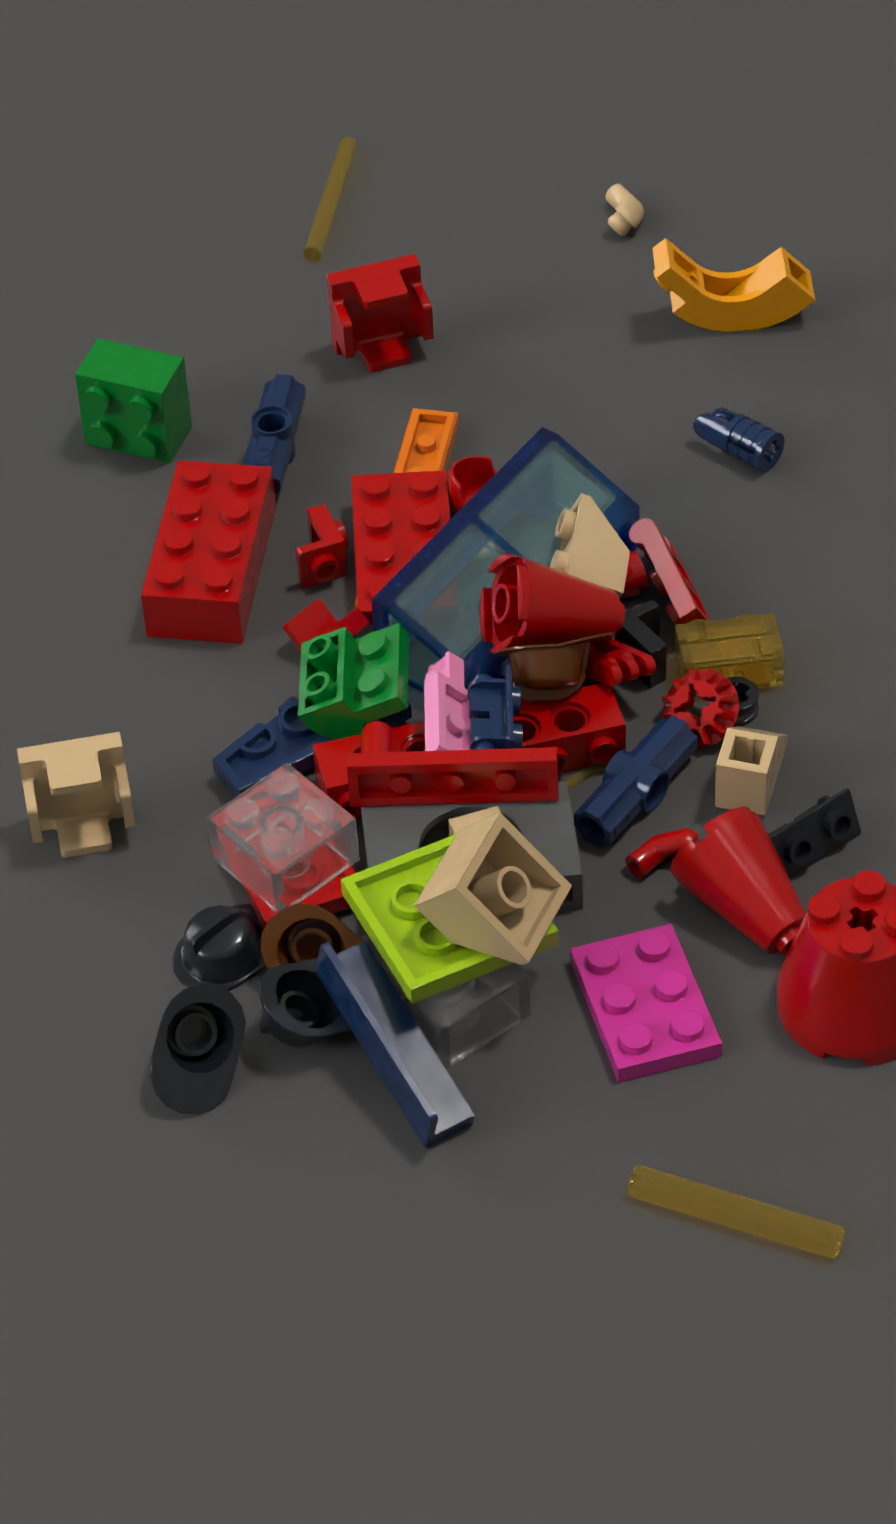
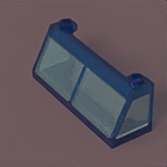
(512, 514)

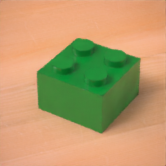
(133, 400)

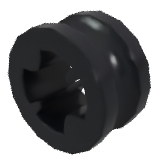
(749, 693)

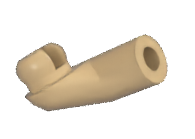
(628, 209)

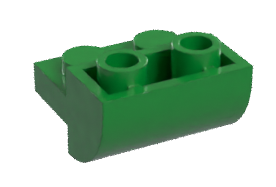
(352, 680)

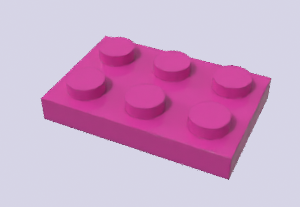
(645, 1003)

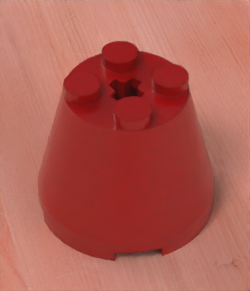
(842, 972)

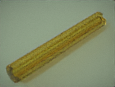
(736, 1211)

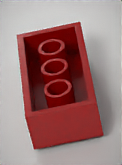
(209, 552)

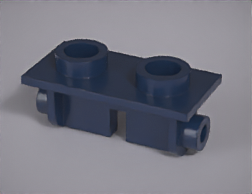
(500, 703)

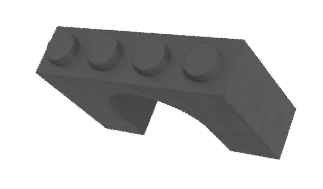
(545, 824)

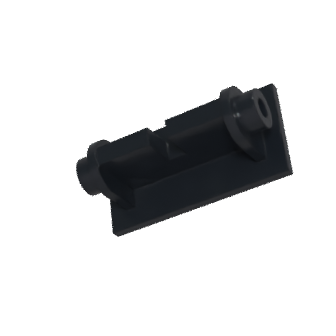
(816, 832)

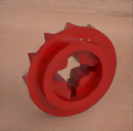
(716, 717)

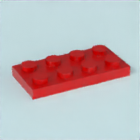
(392, 523)

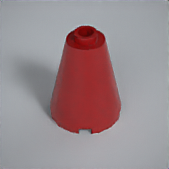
(543, 605)
(742, 879)

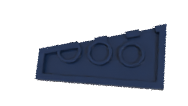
(274, 744)

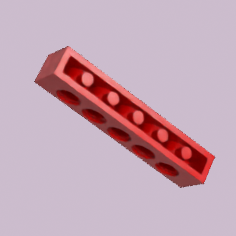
(581, 726)

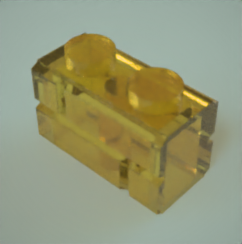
(732, 647)

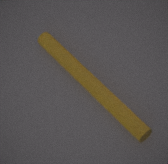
(330, 199)

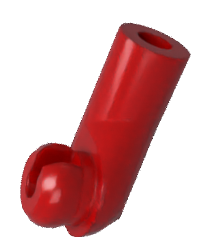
(657, 850)

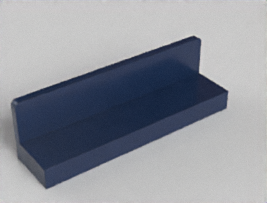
(394, 1042)

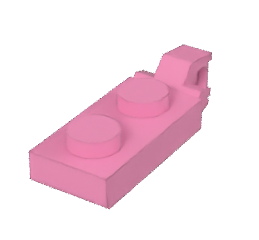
(446, 706)

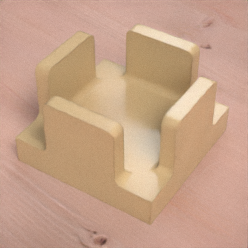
(76, 791)

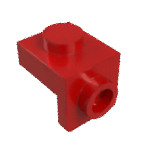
(325, 555)
(318, 620)

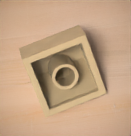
(494, 891)

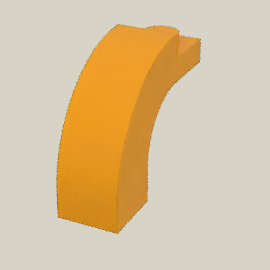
(733, 300)

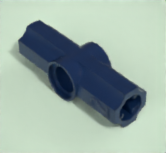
(276, 426)
(635, 781)

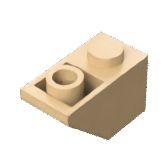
(590, 546)
(748, 768)

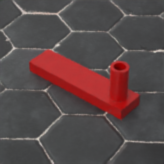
(447, 776)

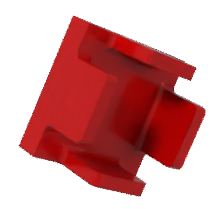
(379, 309)

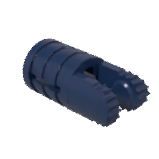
(741, 437)

